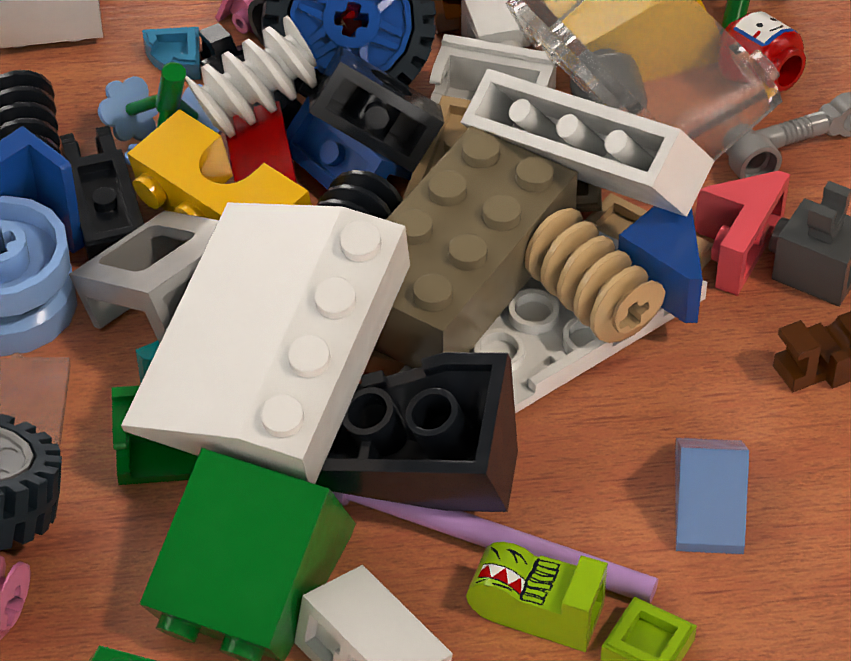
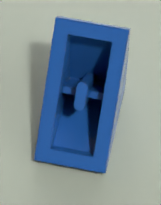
(670, 255)

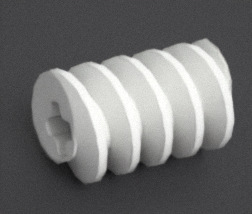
(255, 77)

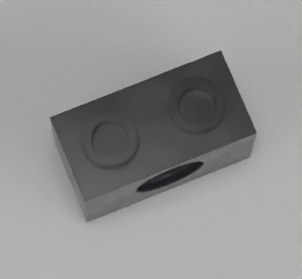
(376, 109)

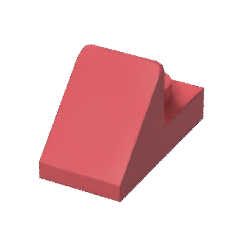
(741, 221)

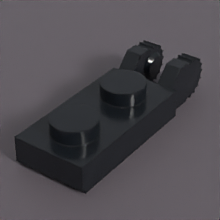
(103, 192)

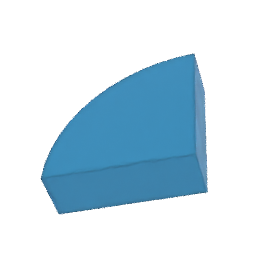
(174, 45)

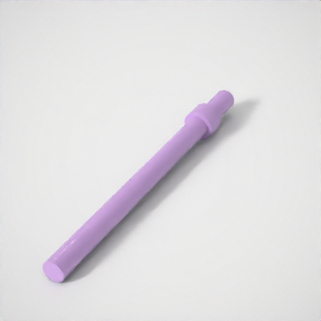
(485, 532)

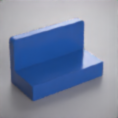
(329, 152)
(41, 174)

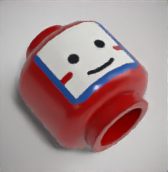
(776, 41)

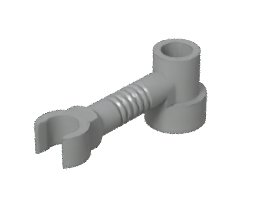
(758, 150)

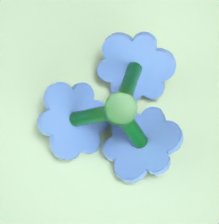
(132, 109)

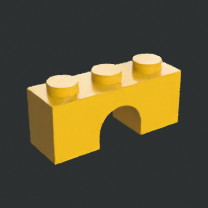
(186, 168)

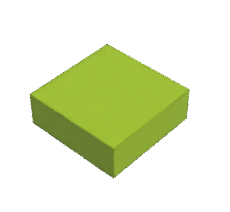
(648, 635)

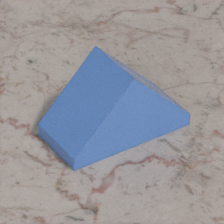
(711, 495)

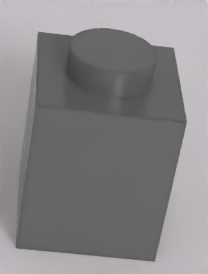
(816, 246)

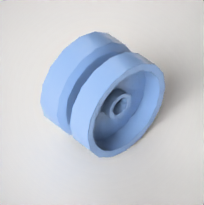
(34, 276)

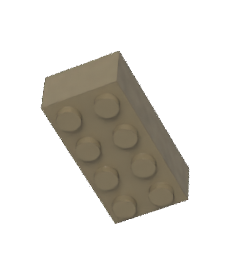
(469, 243)

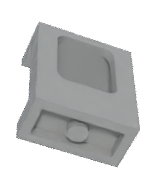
(145, 270)

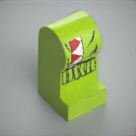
(539, 594)

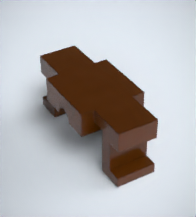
(815, 353)

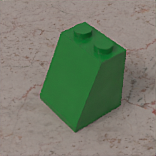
(244, 556)

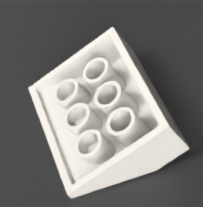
(273, 335)

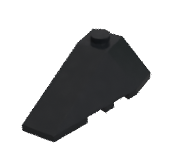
(430, 435)

